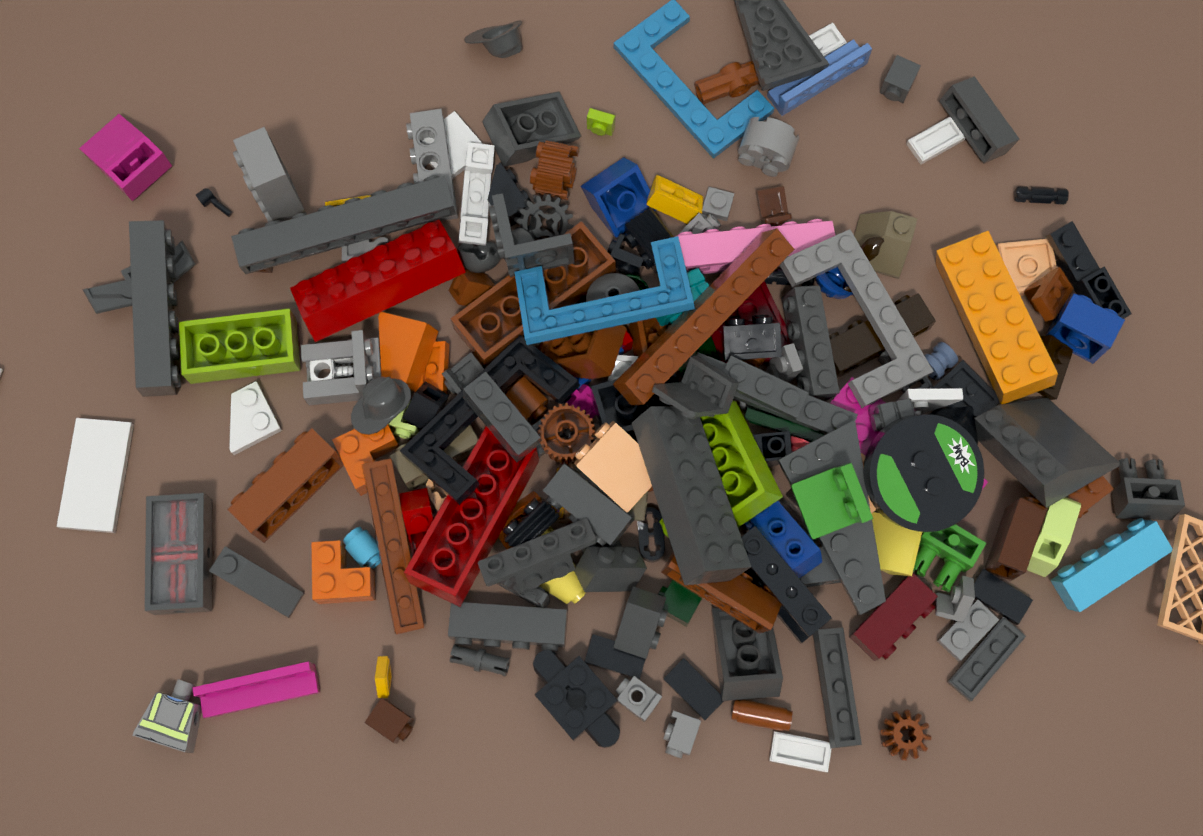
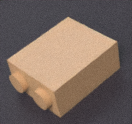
(615, 465)

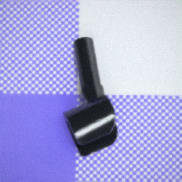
(206, 197)

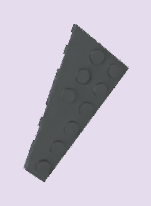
(778, 43)

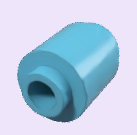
(362, 548)

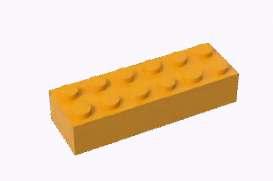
(995, 318)

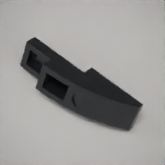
(1084, 271)

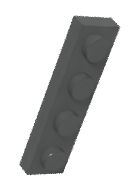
(837, 688)

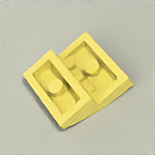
(895, 546)

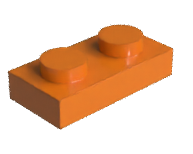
(436, 366)

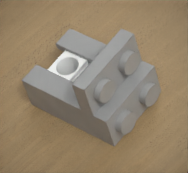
(359, 351)

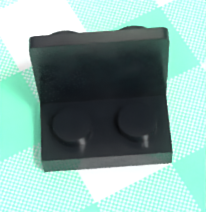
(751, 338)

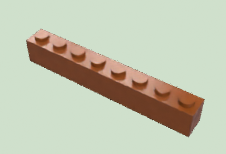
(710, 312)

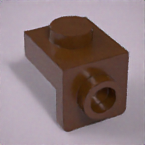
(773, 206)

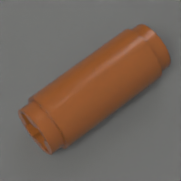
(762, 715)

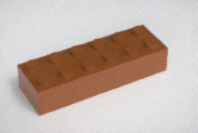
(495, 317)

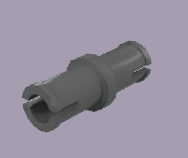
(480, 660)

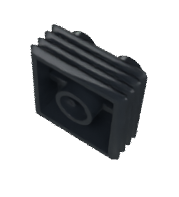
(533, 524)

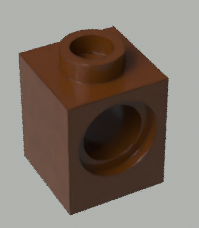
(390, 721)

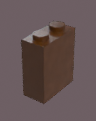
(1016, 538)

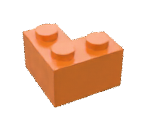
(361, 449)
(334, 581)

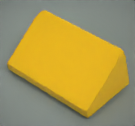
(674, 200)

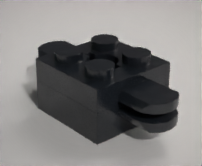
(576, 698)

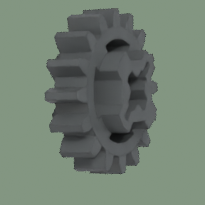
(552, 217)

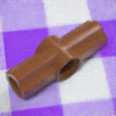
(731, 80)

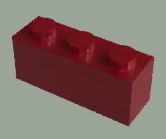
(894, 618)

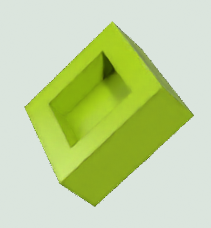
(600, 122)

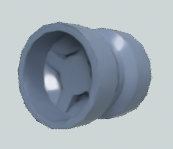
(940, 359)

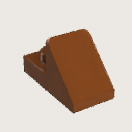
(1049, 293)

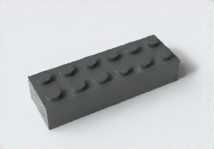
(153, 308)
(690, 496)

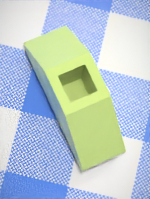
(1054, 536)

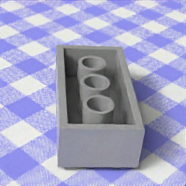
(267, 176)

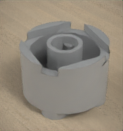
(768, 145)

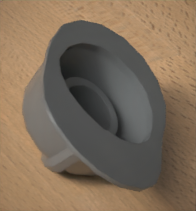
(498, 40)
(380, 404)

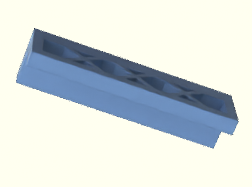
(841, 64)

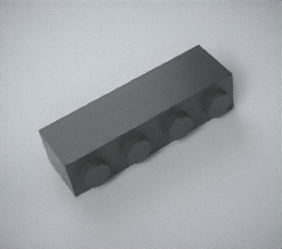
(508, 624)

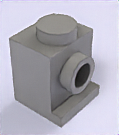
(645, 706)
(681, 734)

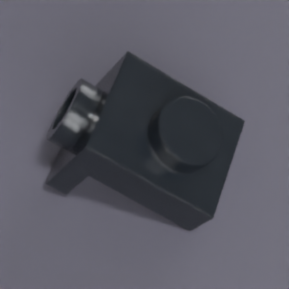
(625, 262)

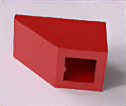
(416, 515)

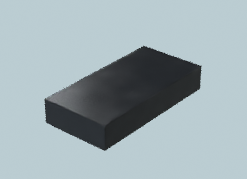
(1001, 597)
(605, 656)
(694, 689)

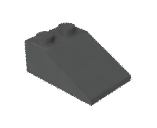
(520, 125)
(745, 660)

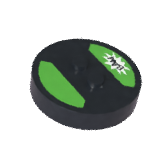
(924, 472)

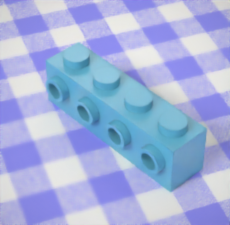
(1111, 564)

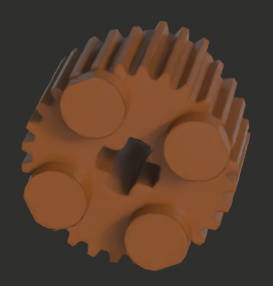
(554, 169)
(554, 425)

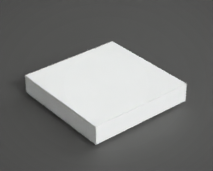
(458, 136)

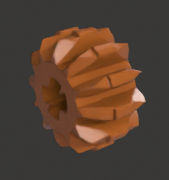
(915, 733)

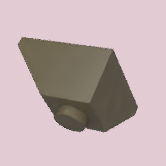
(897, 234)

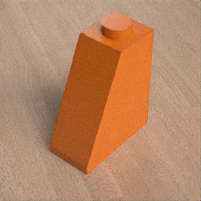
(405, 348)

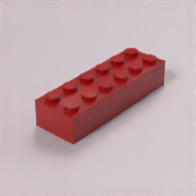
(377, 280)
(467, 532)

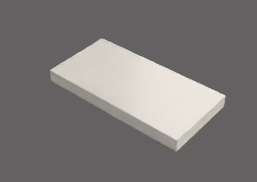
(95, 475)

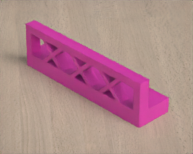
(257, 689)

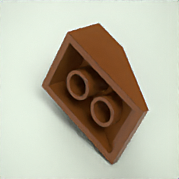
(588, 353)

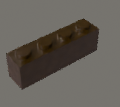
(861, 342)

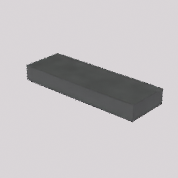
(986, 659)

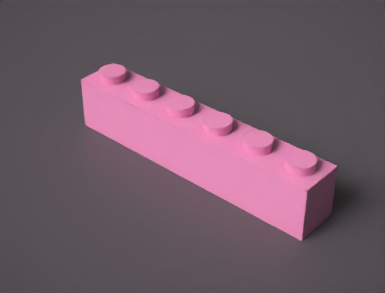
(717, 250)

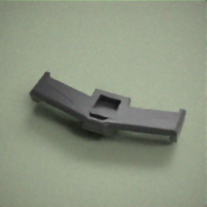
(119, 294)

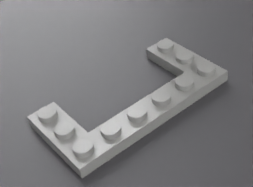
(907, 359)

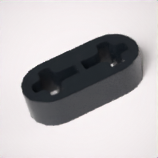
(658, 534)

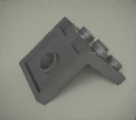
(546, 252)

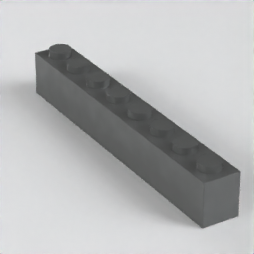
(343, 224)

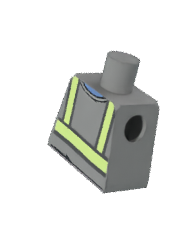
(171, 719)

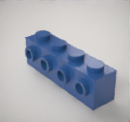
(787, 538)

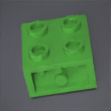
(831, 500)

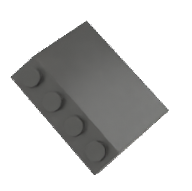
(1043, 448)

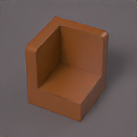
(469, 287)

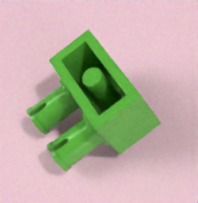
(955, 547)

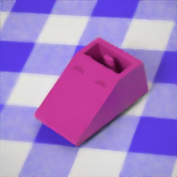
(126, 156)

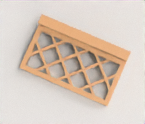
(1176, 572)

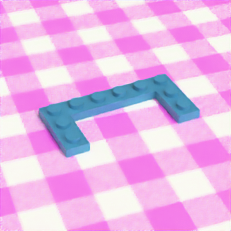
(637, 50)
(669, 298)

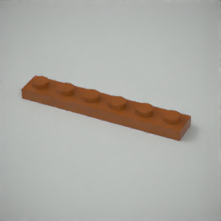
(392, 545)

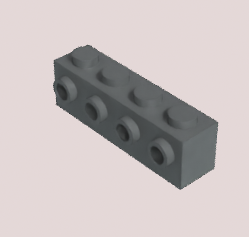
(810, 335)

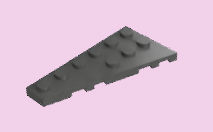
(853, 547)

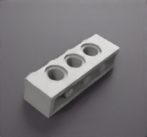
(431, 125)

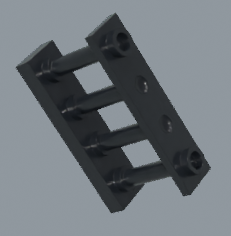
(799, 607)

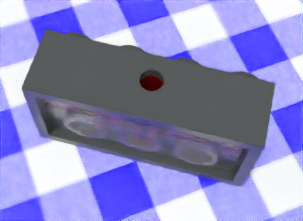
(178, 554)

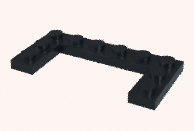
(428, 446)

